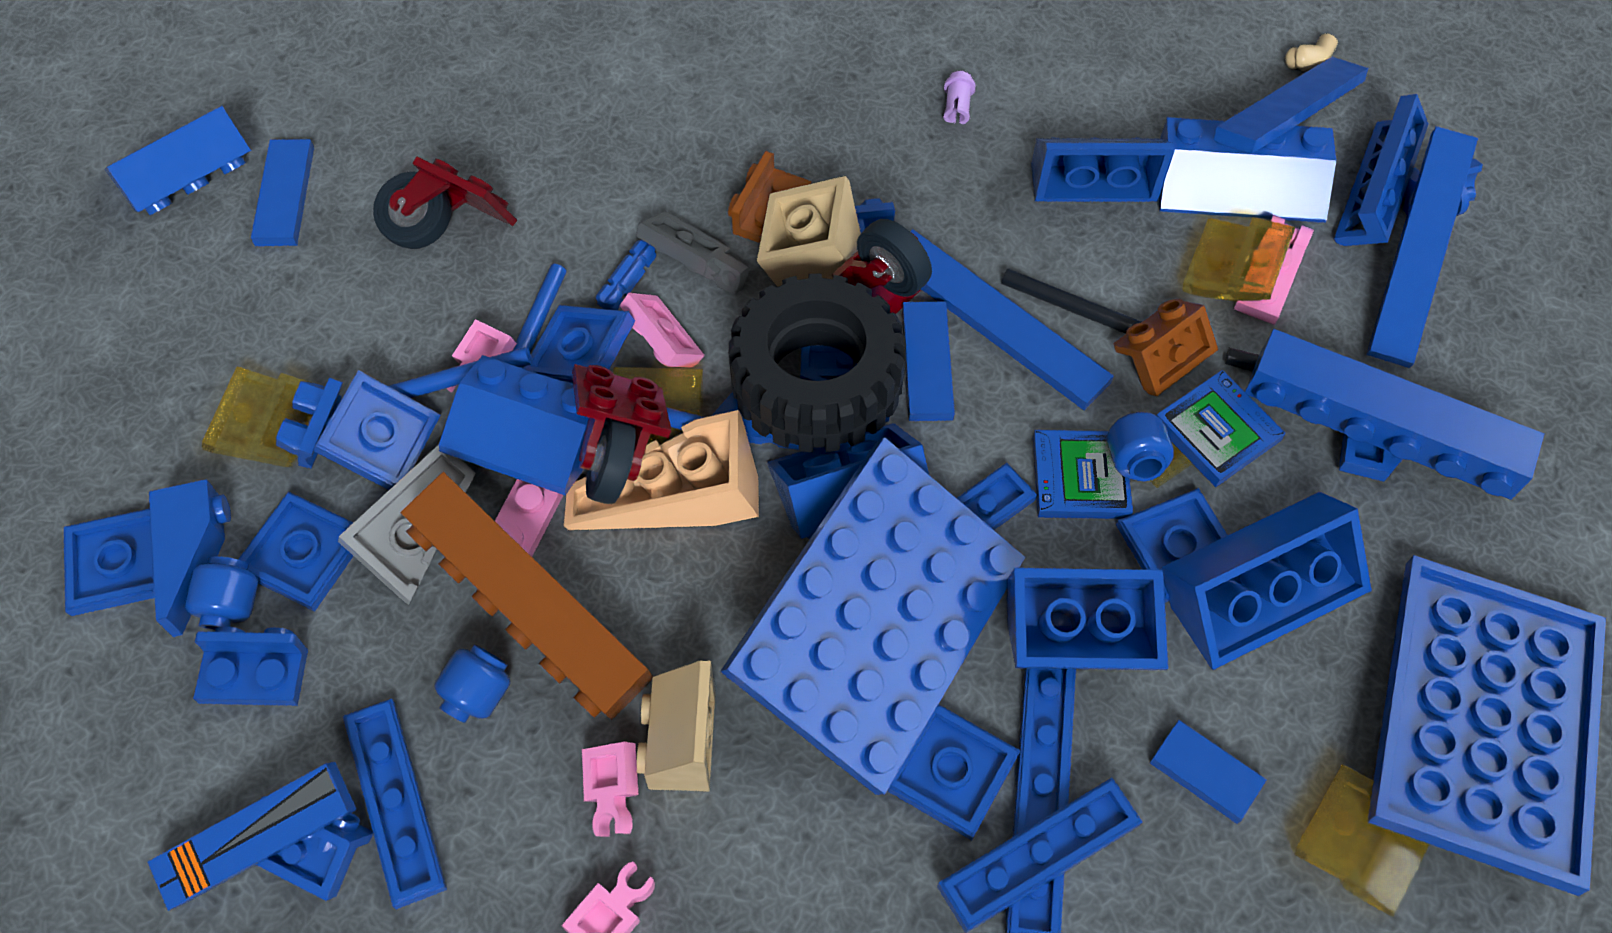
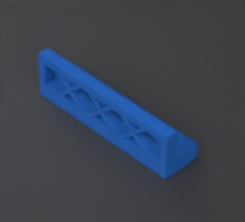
(1388, 182)

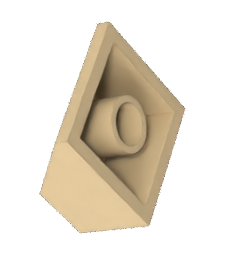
(809, 230)
(679, 729)

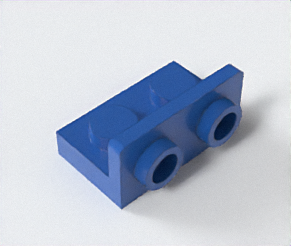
(250, 667)
(322, 858)

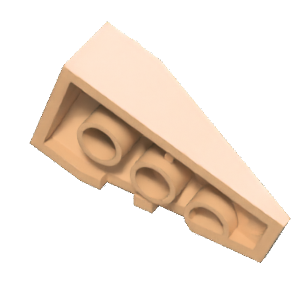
(684, 482)

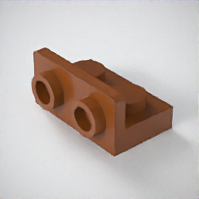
(750, 206)
(1168, 344)

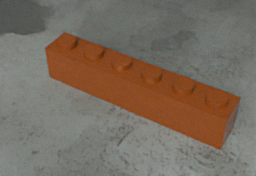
(528, 596)

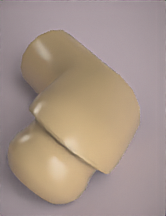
(1309, 56)

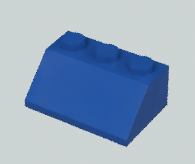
(179, 161)
(1100, 169)
(516, 425)
(814, 480)
(1087, 619)

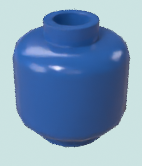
(1140, 446)
(221, 592)
(472, 683)

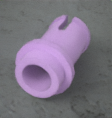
(959, 91)

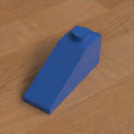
(184, 534)

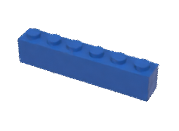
(1395, 415)

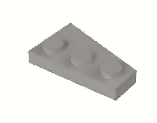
(380, 535)

